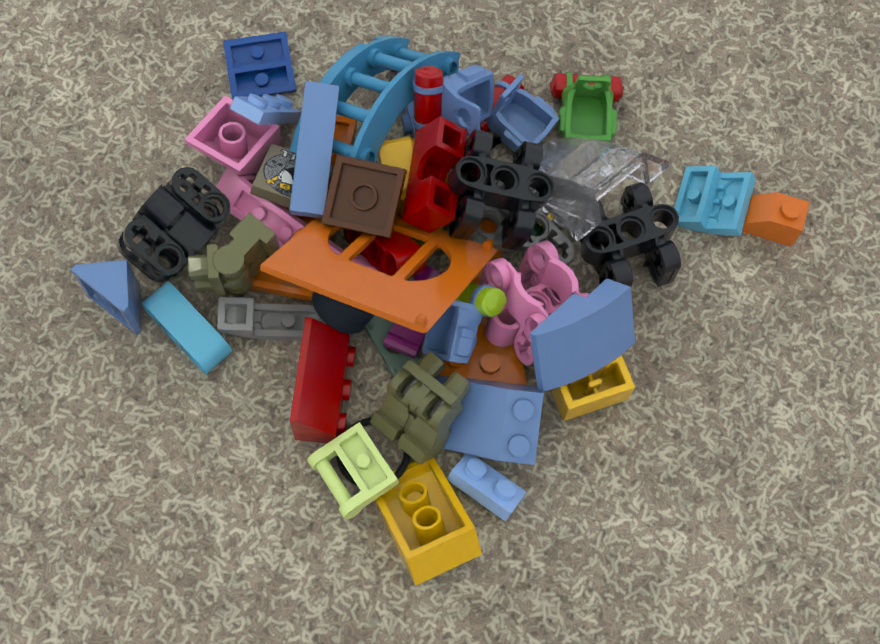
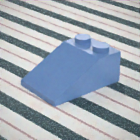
(497, 421)

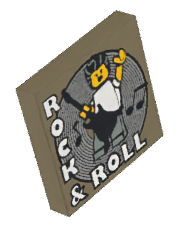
(276, 176)

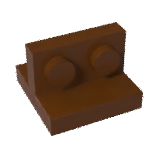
(364, 197)

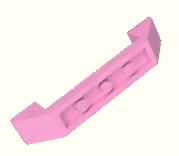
(273, 215)

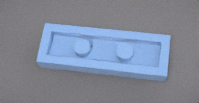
(266, 109)

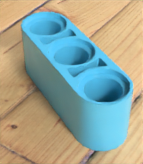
(187, 327)

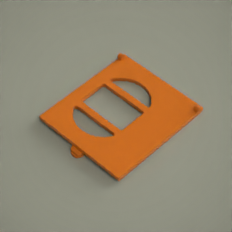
(413, 304)

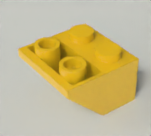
(596, 391)

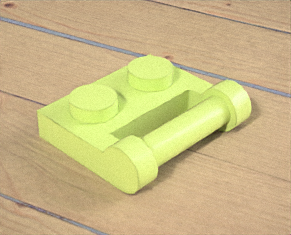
(362, 462)

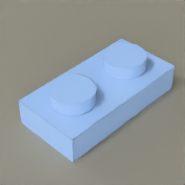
(486, 486)

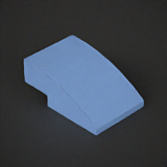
(583, 335)

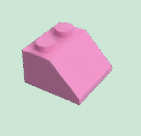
(233, 139)

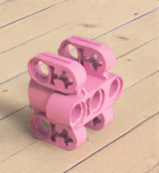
(530, 296)

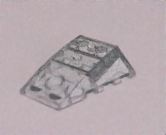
(586, 172)

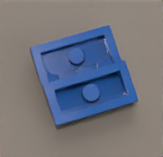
(259, 65)

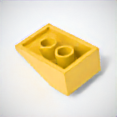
(428, 522)

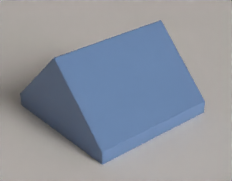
(114, 289)

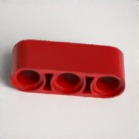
(388, 254)

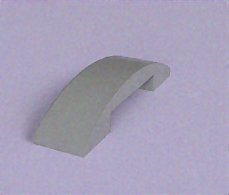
(263, 320)

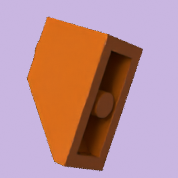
(776, 217)

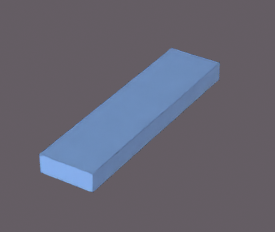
(314, 149)

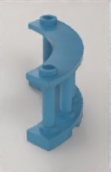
(357, 70)

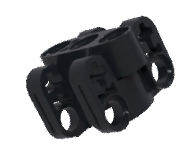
(483, 190)
(638, 220)
(173, 224)

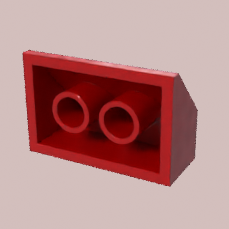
(321, 383)

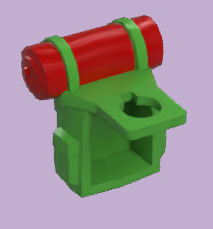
(587, 105)

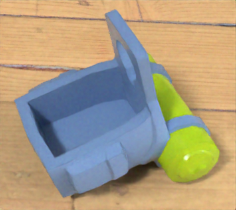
(455, 332)

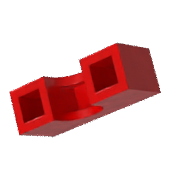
(428, 198)

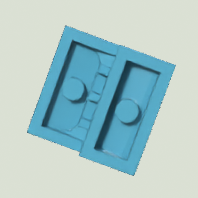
(714, 200)

